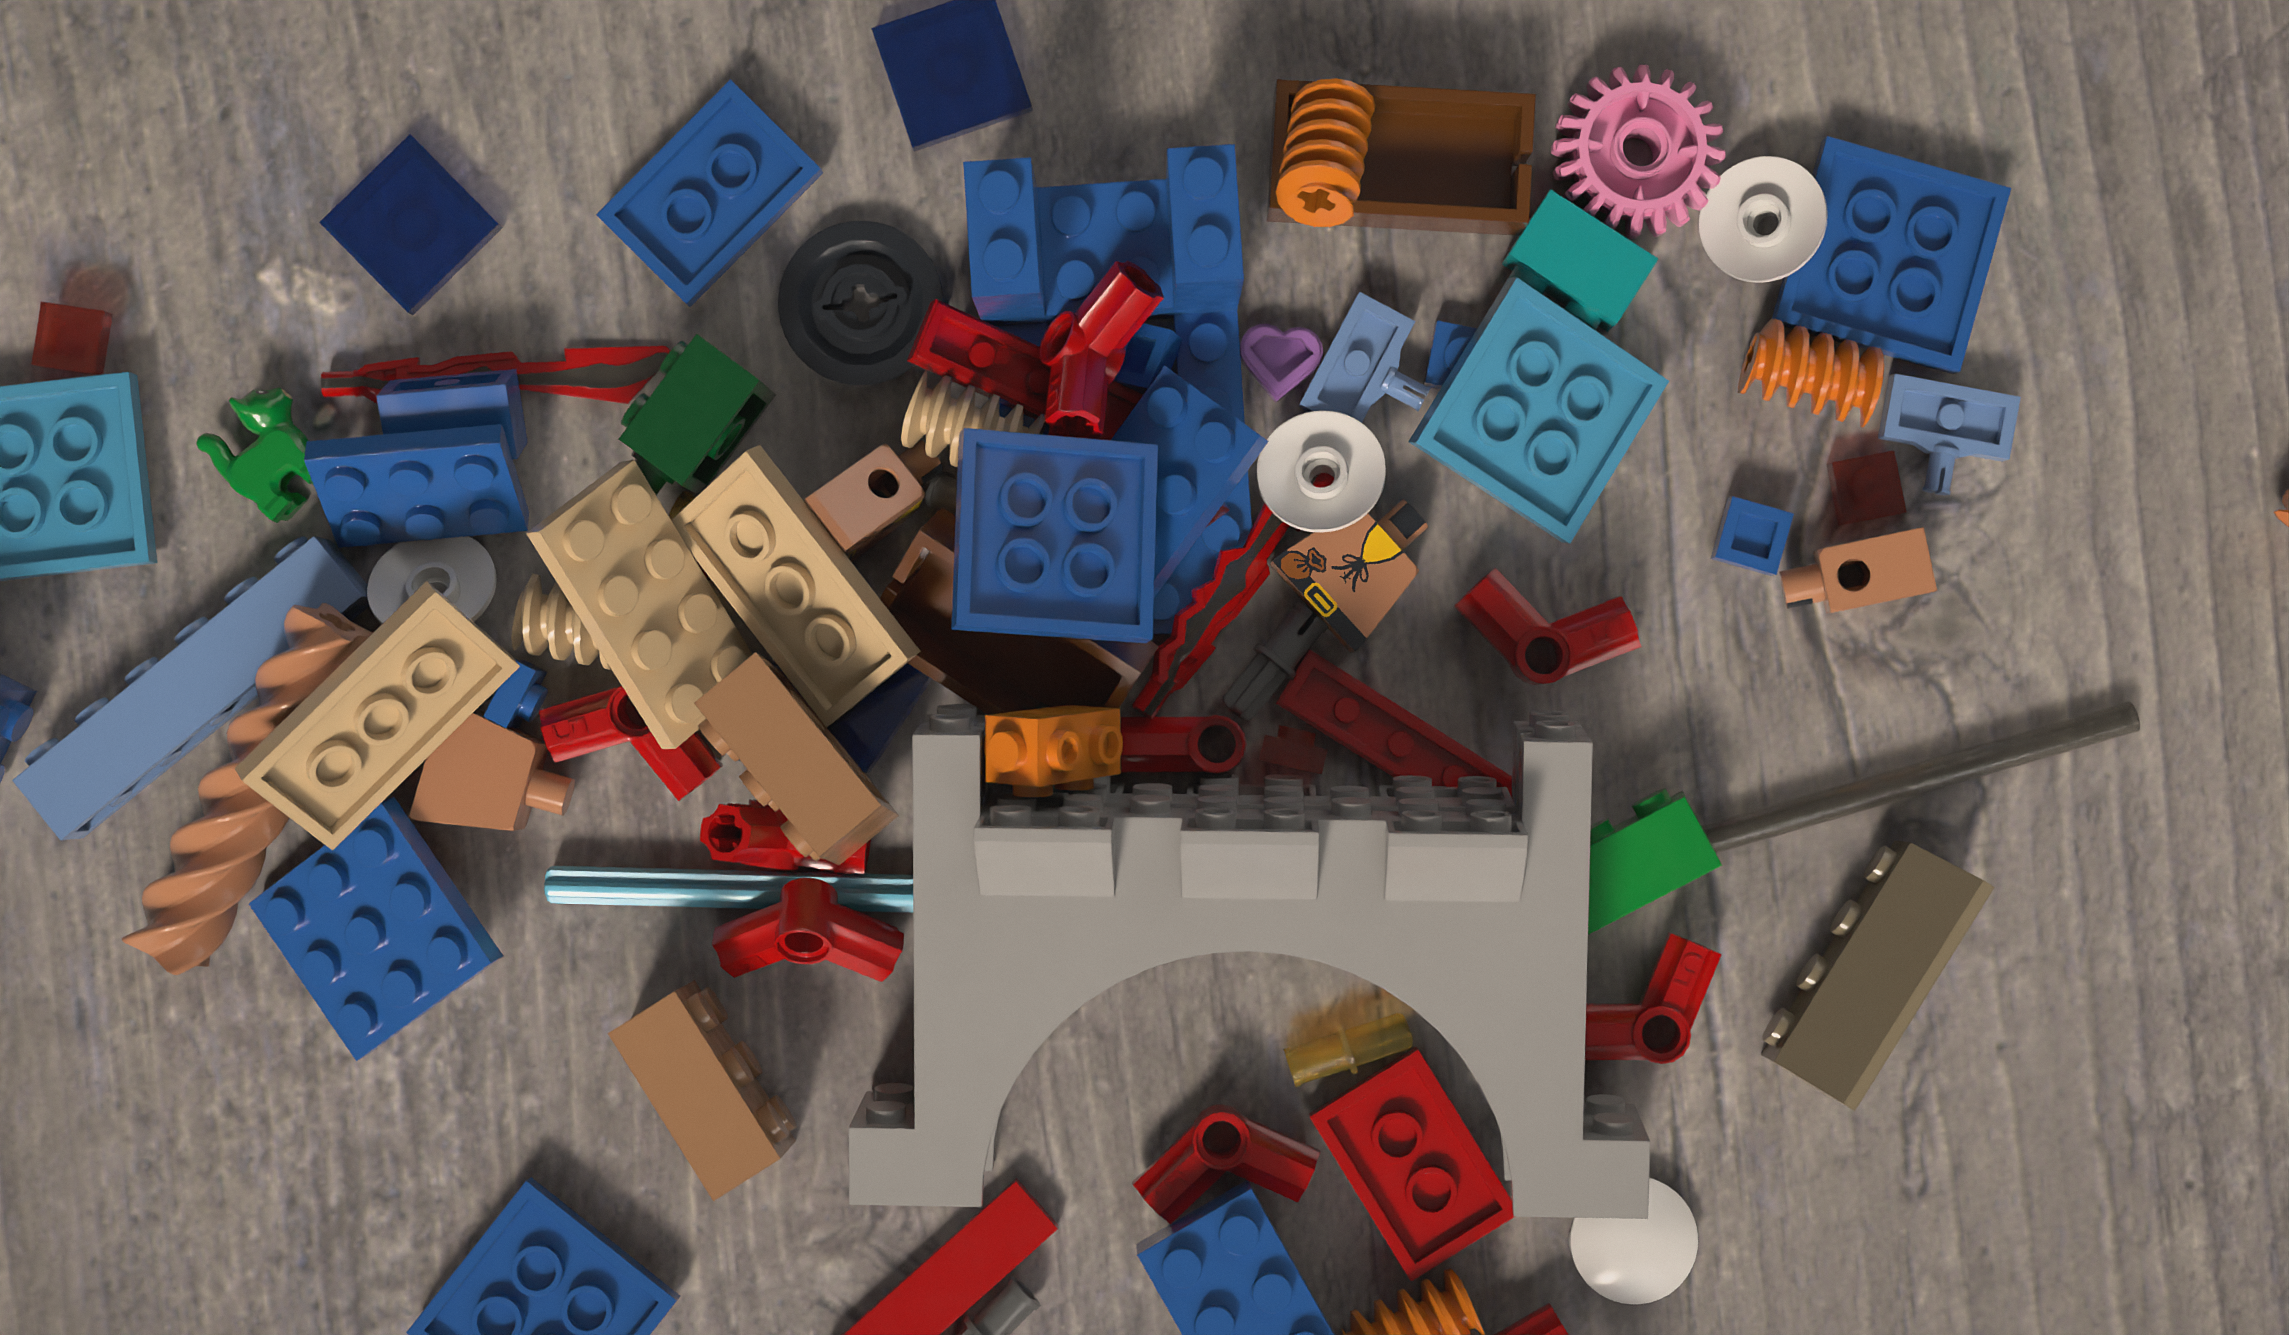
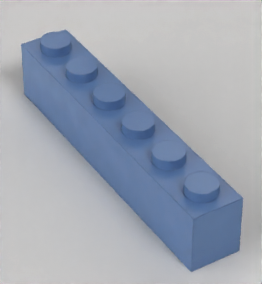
(185, 694)

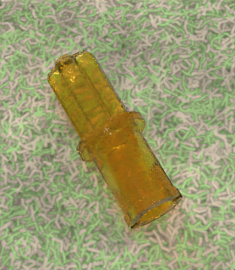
(1348, 1048)

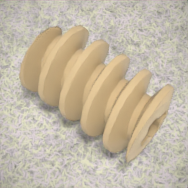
(944, 417)
(552, 621)

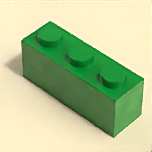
(1645, 856)

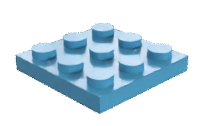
(1539, 410)
(73, 477)

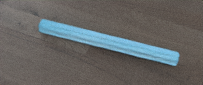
(717, 887)

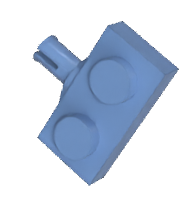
(1364, 363)
(1948, 424)

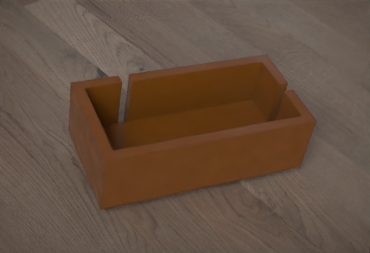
(1432, 159)
(1000, 668)

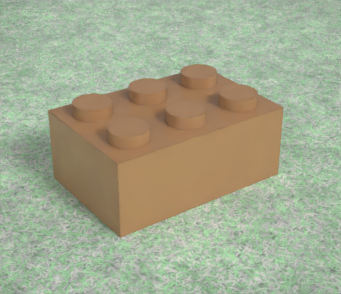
(793, 761)
(705, 1088)

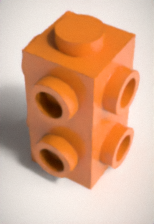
(1052, 747)

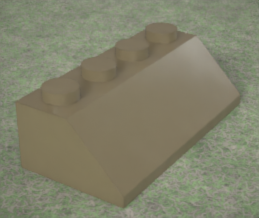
(1874, 971)

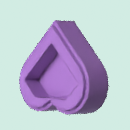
(1280, 358)

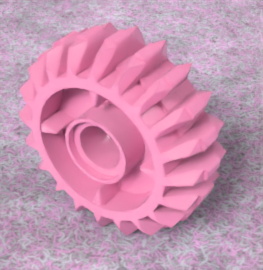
(1662, 121)

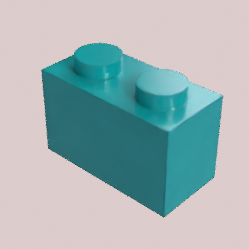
(1579, 262)

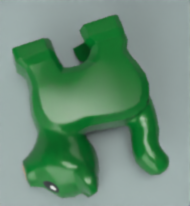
(268, 463)

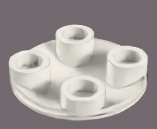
(1637, 1257)

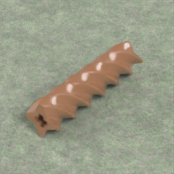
(226, 848)

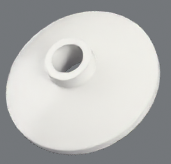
(1745, 197)
(1317, 445)
(454, 566)

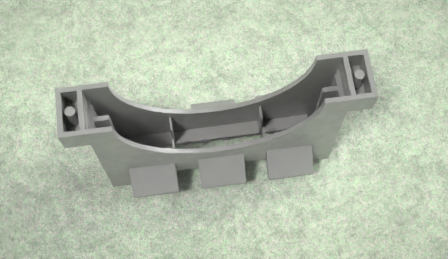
(1427, 891)

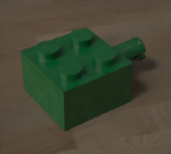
(693, 416)

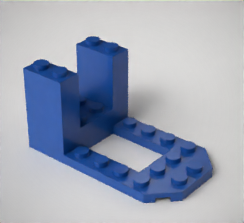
(1052, 245)

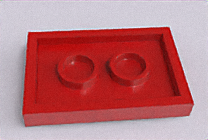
(1413, 1163)

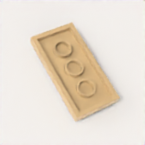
(793, 586)
(641, 599)
(377, 716)

